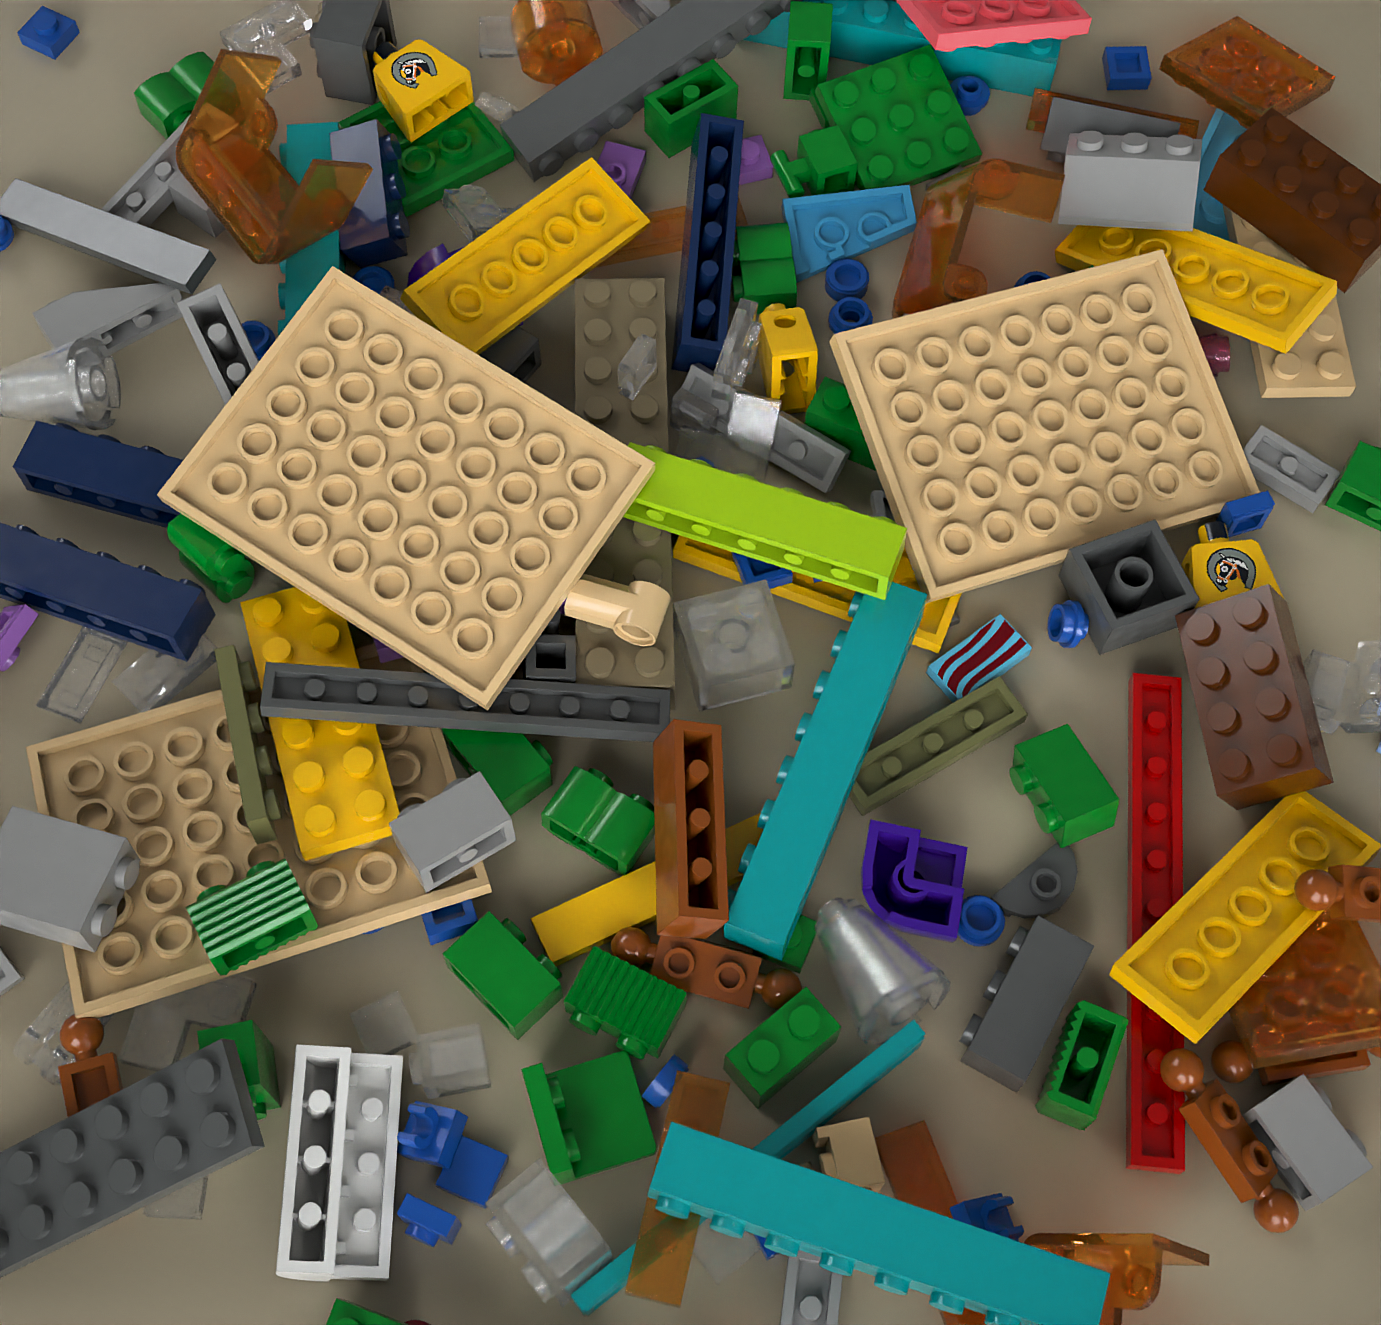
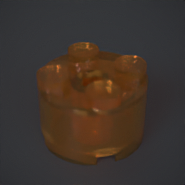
(554, 38)

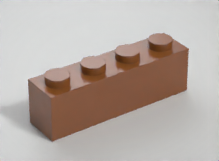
(690, 830)

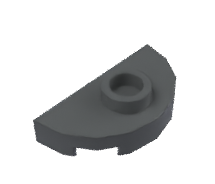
(1041, 886)

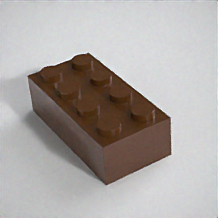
(1302, 197)
(1253, 698)

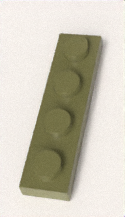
(936, 744)
(251, 760)

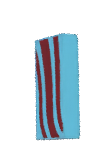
(979, 659)

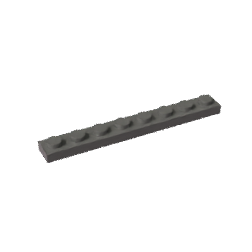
(426, 701)

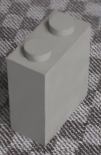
(62, 878)

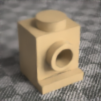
(850, 1153)

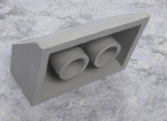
(1130, 181)

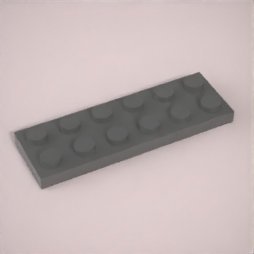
(125, 1153)

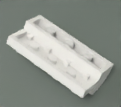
(340, 1165)

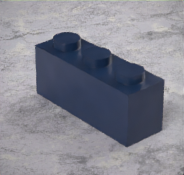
(376, 223)

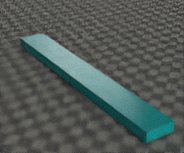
(778, 1144)

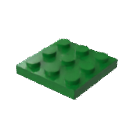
(900, 120)
(444, 157)

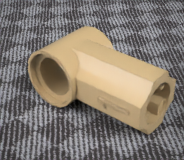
(631, 610)

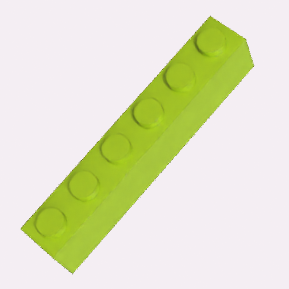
(769, 523)

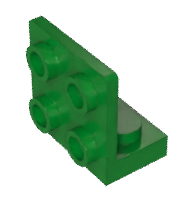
(589, 1116)

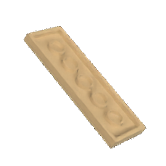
(1319, 359)

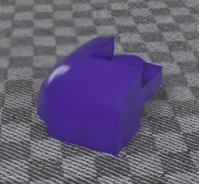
(913, 881)

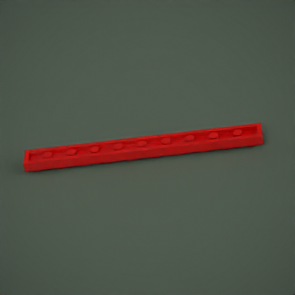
(1153, 886)

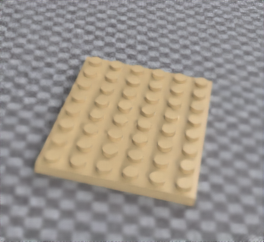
(1041, 421)
(408, 485)
(177, 799)

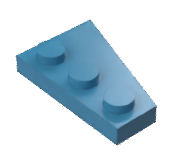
(845, 225)

